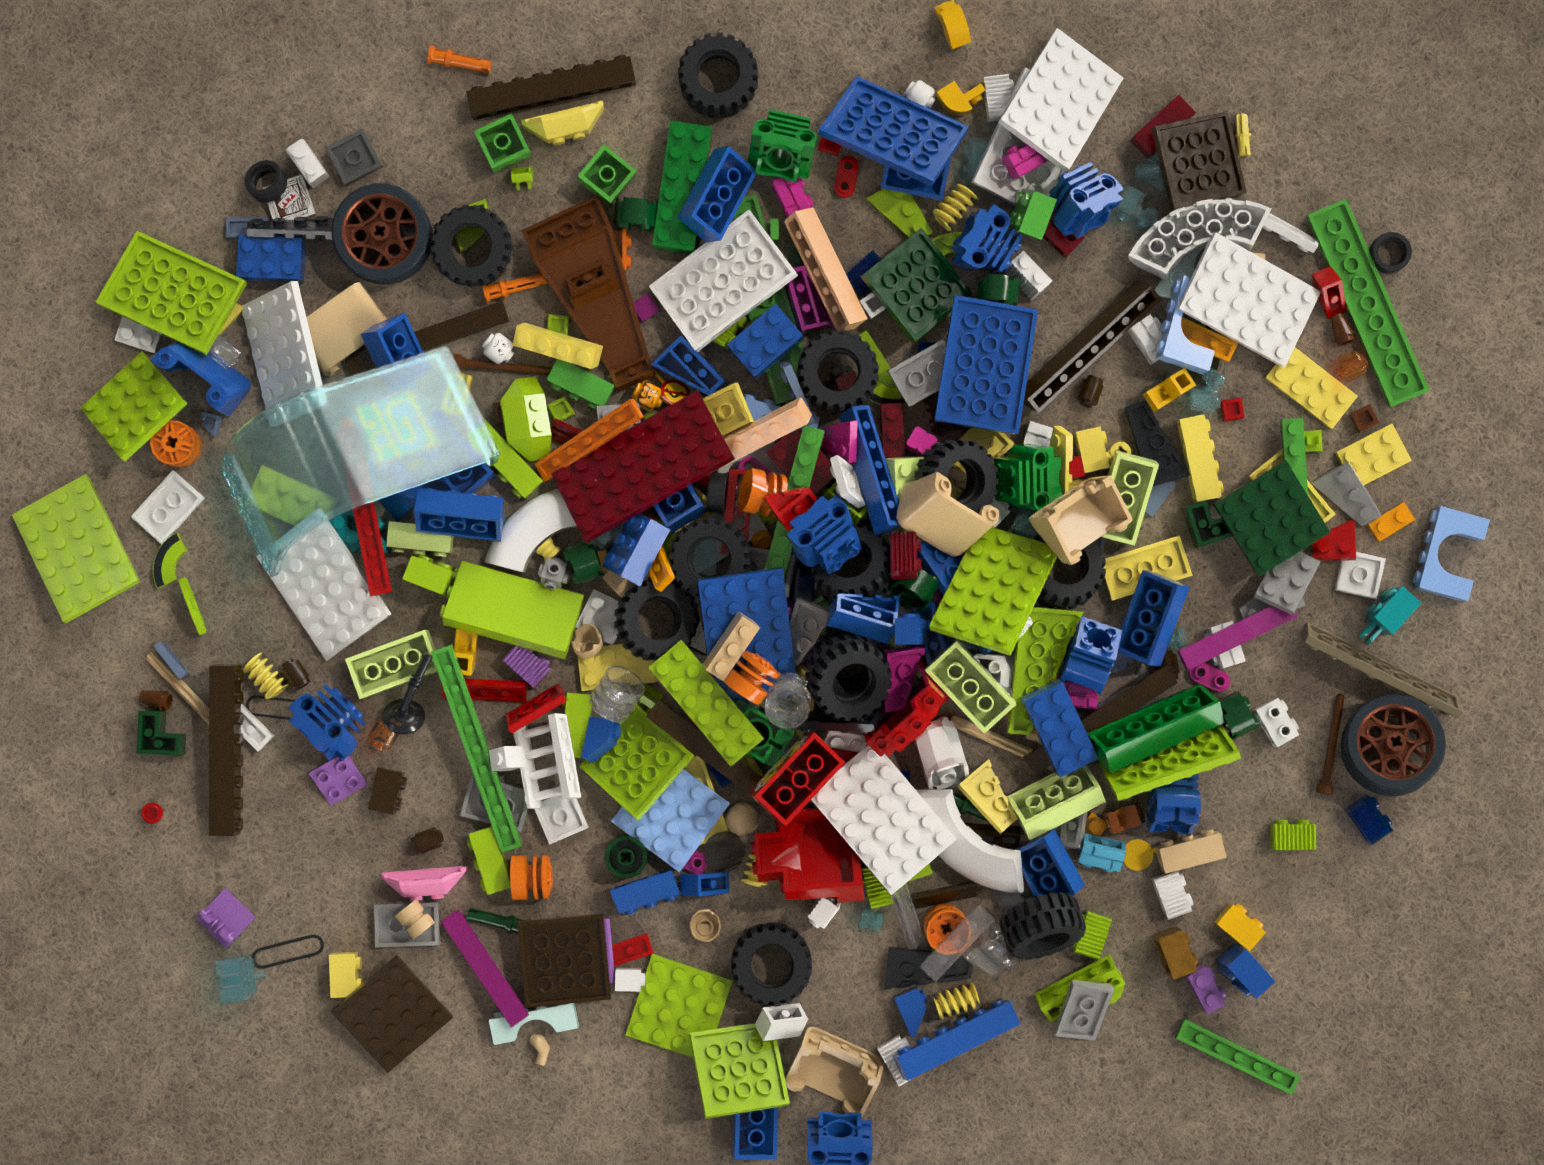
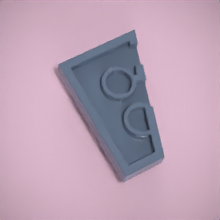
(789, 377)

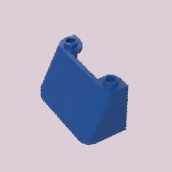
(227, 385)

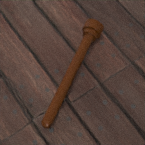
(462, 362)
(1325, 785)

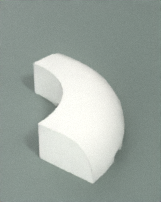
(1191, 228)
(529, 529)
(971, 856)

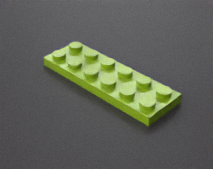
(706, 703)

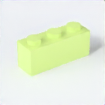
(404, 536)

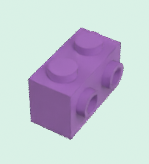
(1205, 990)

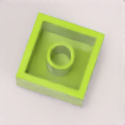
(428, 575)

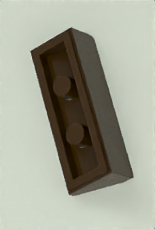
(989, 834)
(944, 895)

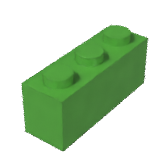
(580, 384)

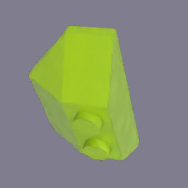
(526, 419)

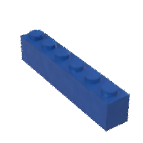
(873, 472)
(955, 1040)

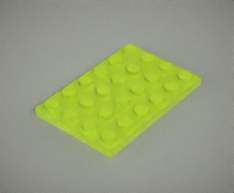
(171, 292)
(76, 548)
(994, 590)
(1173, 763)

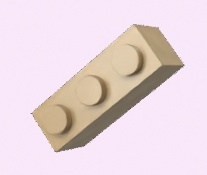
(730, 646)
(1190, 851)

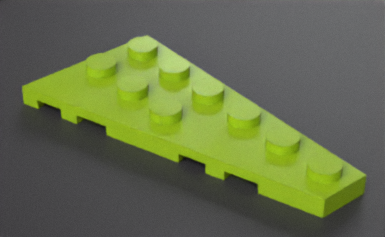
(1039, 658)

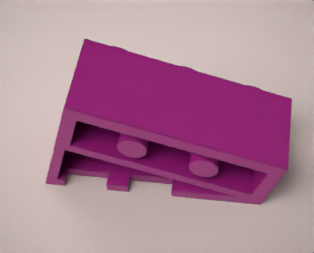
(806, 303)

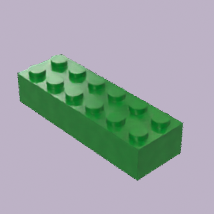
(684, 160)
(1156, 728)

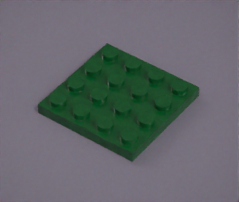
(915, 285)
(1271, 518)

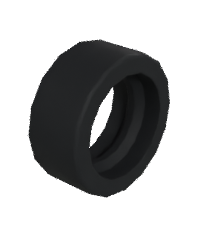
(272, 192)
(1406, 252)
(717, 492)

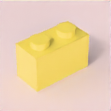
(1091, 448)
(344, 973)

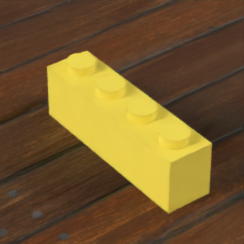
(557, 345)
(1199, 458)

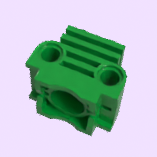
(782, 146)
(1028, 476)
(778, 737)

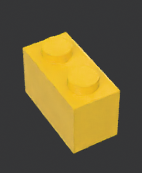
(1239, 926)

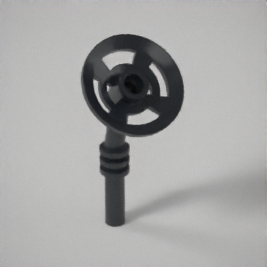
(404, 709)

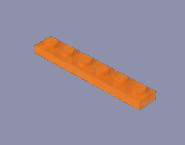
(590, 439)

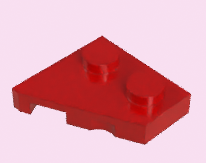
(790, 504)
(1337, 545)

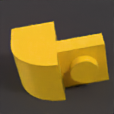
(954, 24)
(956, 102)
(1169, 389)
(466, 651)

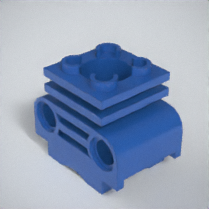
(1084, 200)
(986, 242)
(825, 535)
(1091, 654)
(327, 723)
(1175, 806)
(839, 1139)

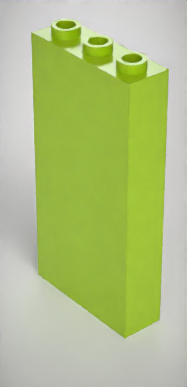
(512, 609)

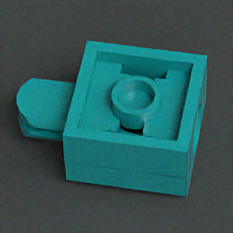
(347, 530)
(1389, 614)

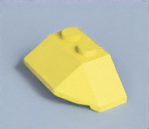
(565, 124)

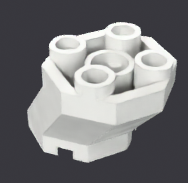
(999, 667)
(941, 755)

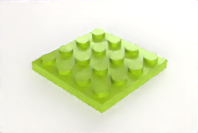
(133, 406)
(639, 764)
(676, 1003)
(737, 1071)

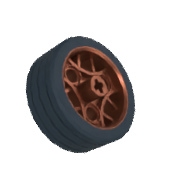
(391, 198)
(1423, 724)

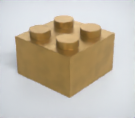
(1175, 952)

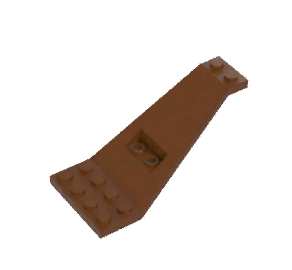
(574, 251)

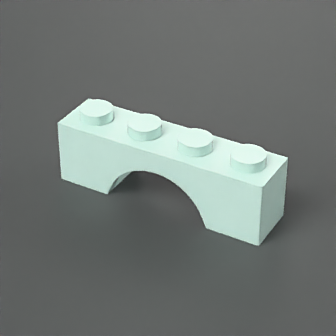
(560, 1017)

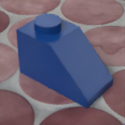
(600, 738)
(704, 883)
(912, 1008)

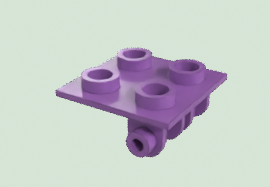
(338, 779)
(225, 917)

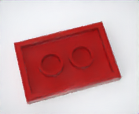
(535, 708)

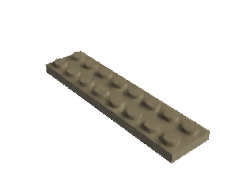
(1375, 667)

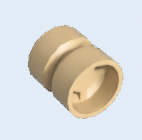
(415, 919)

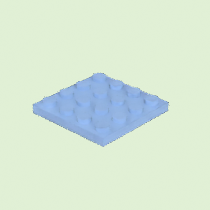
(676, 820)

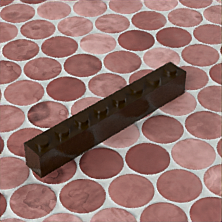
(551, 87)
(1089, 344)
(225, 749)

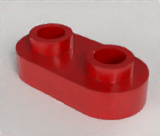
(846, 176)

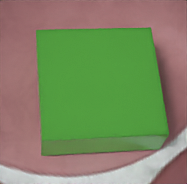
(774, 230)

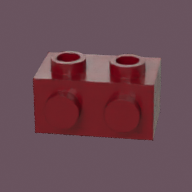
(1063, 244)

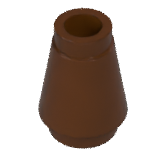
(1341, 330)
(156, 699)

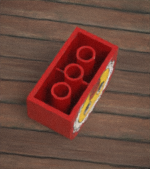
(796, 777)

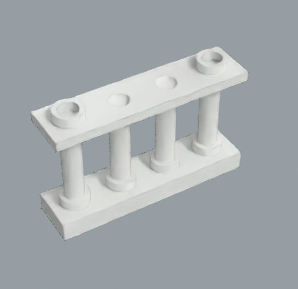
(564, 756)

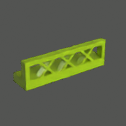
(1097, 972)

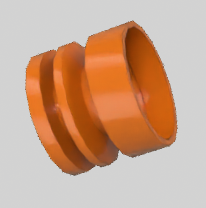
(186, 450)
(757, 485)
(751, 677)
(530, 877)
(936, 917)

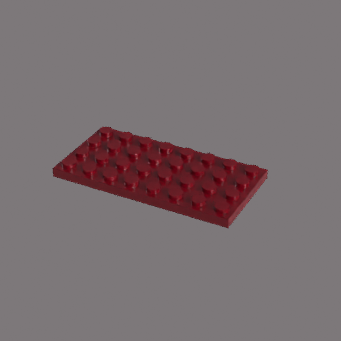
(642, 466)

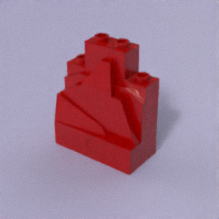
(905, 725)
(808, 859)

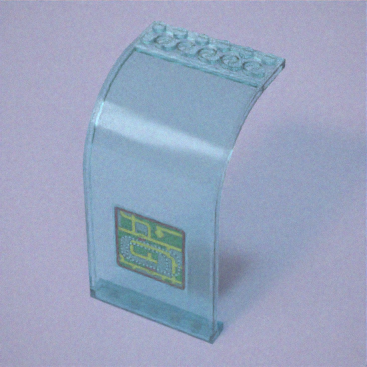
(351, 447)

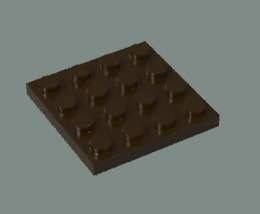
(1199, 160)
(564, 960)
(392, 1013)

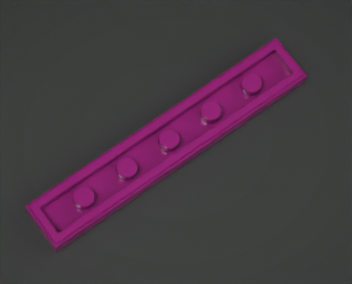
(1233, 636)
(485, 968)

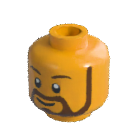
(647, 395)

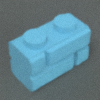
(1102, 853)

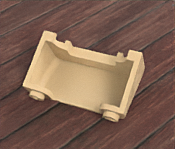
(339, 325)
(1081, 517)
(940, 519)
(835, 1069)

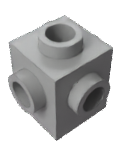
(554, 573)

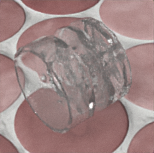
(617, 694)
(785, 711)

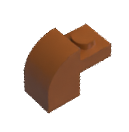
(1124, 817)

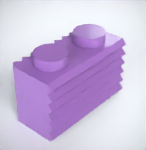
(527, 665)

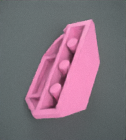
(424, 881)

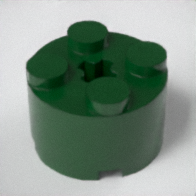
(635, 213)
(998, 289)
(584, 562)
(915, 592)
(1237, 715)
(627, 868)

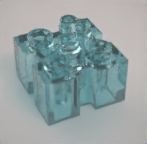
(236, 979)

